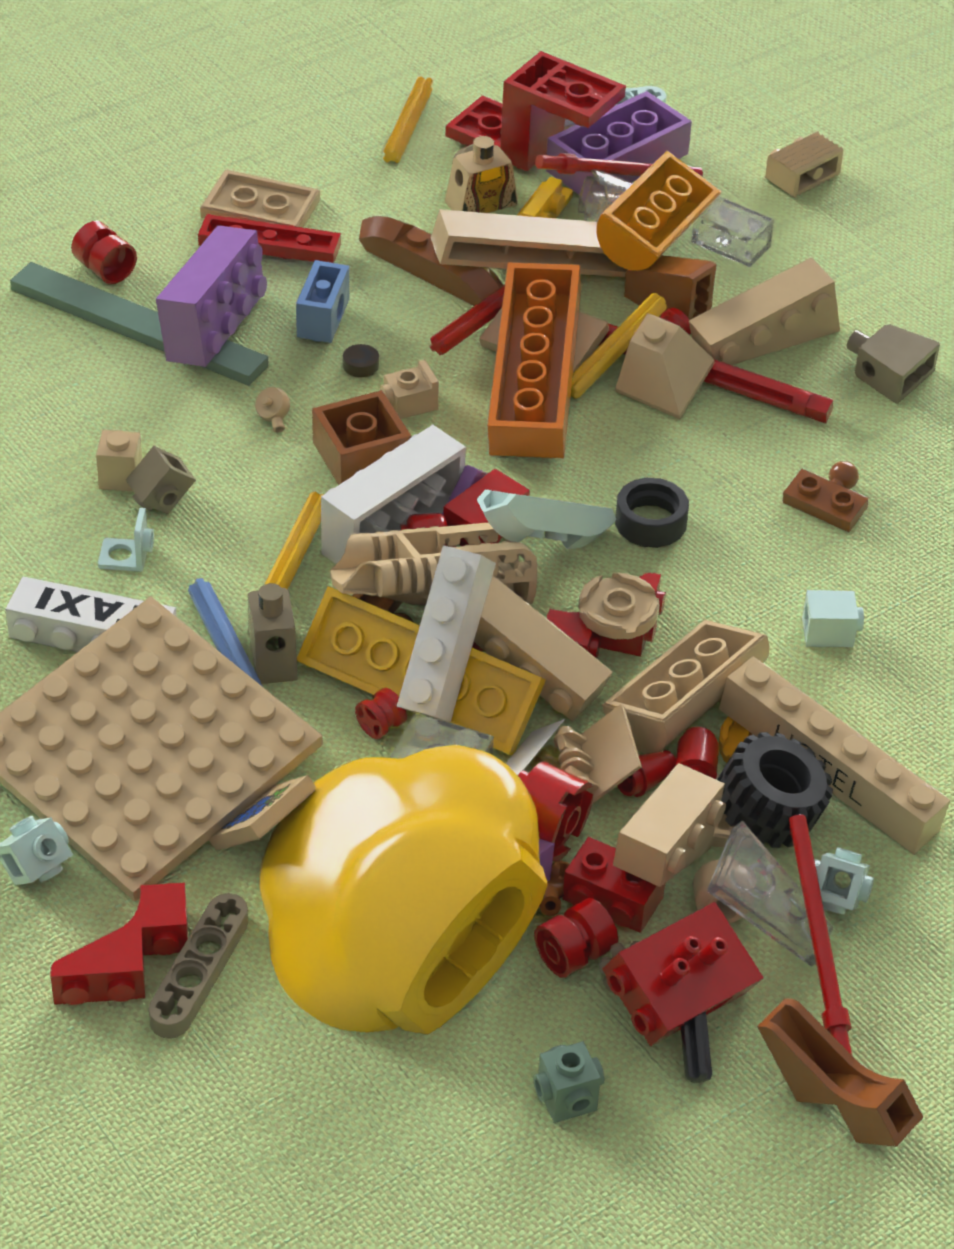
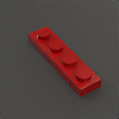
(281, 240)

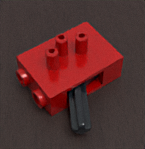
(680, 979)

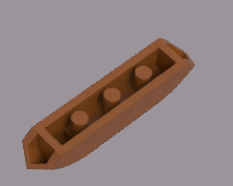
(414, 252)

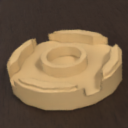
(618, 606)

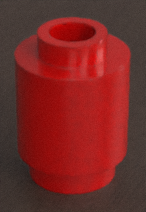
(699, 751)

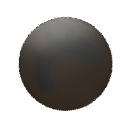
(360, 360)

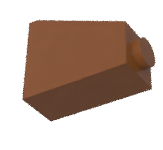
(679, 280)

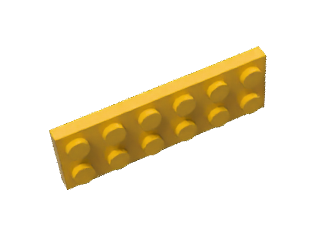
(374, 651)

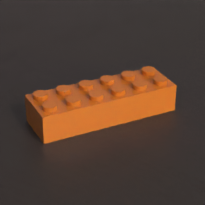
(534, 361)

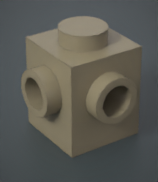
(160, 480)

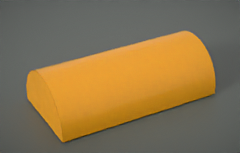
(653, 213)

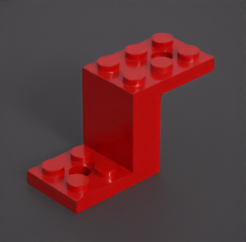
(535, 108)

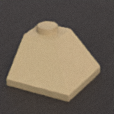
(663, 367)

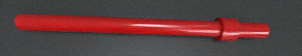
(569, 164)
(835, 1017)

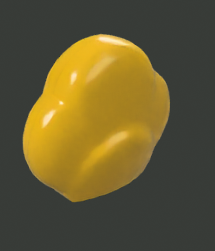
(401, 887)

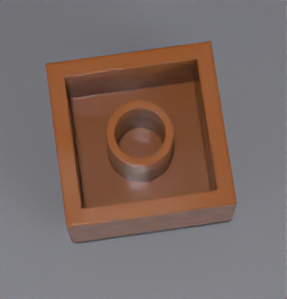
(356, 433)

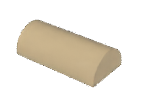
(685, 682)

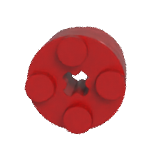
(559, 803)

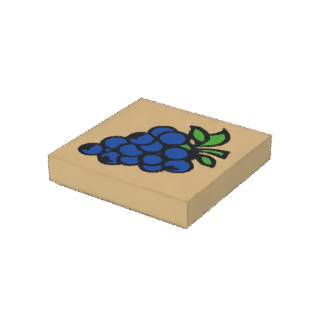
(263, 813)

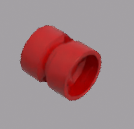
(104, 252)
(572, 939)

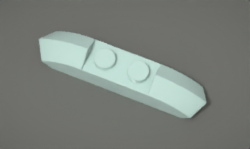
(523, 516)

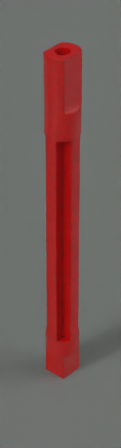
(764, 389)

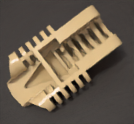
(405, 561)

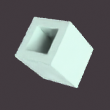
(831, 618)

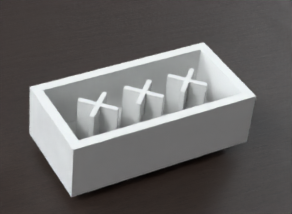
(382, 496)

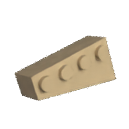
(770, 316)

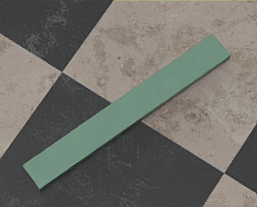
(125, 318)

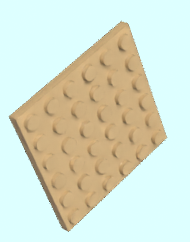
(147, 746)

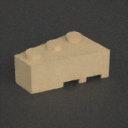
(671, 826)

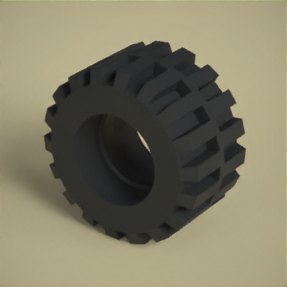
(771, 782)

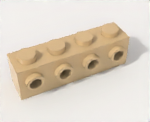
(529, 641)

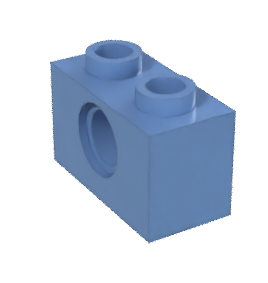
(322, 301)

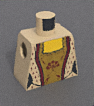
(481, 179)

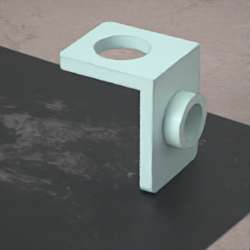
(138, 547)

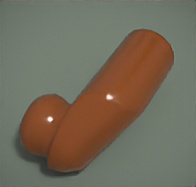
(554, 892)

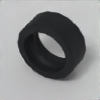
(646, 531)

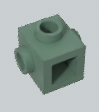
(568, 1081)

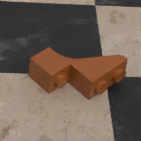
(824, 1072)

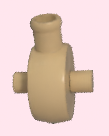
(273, 406)

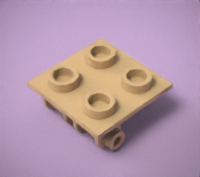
(600, 754)

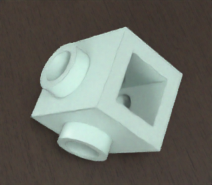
(34, 850)
(837, 898)

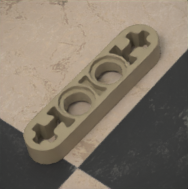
(193, 962)

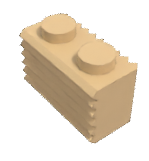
(804, 164)

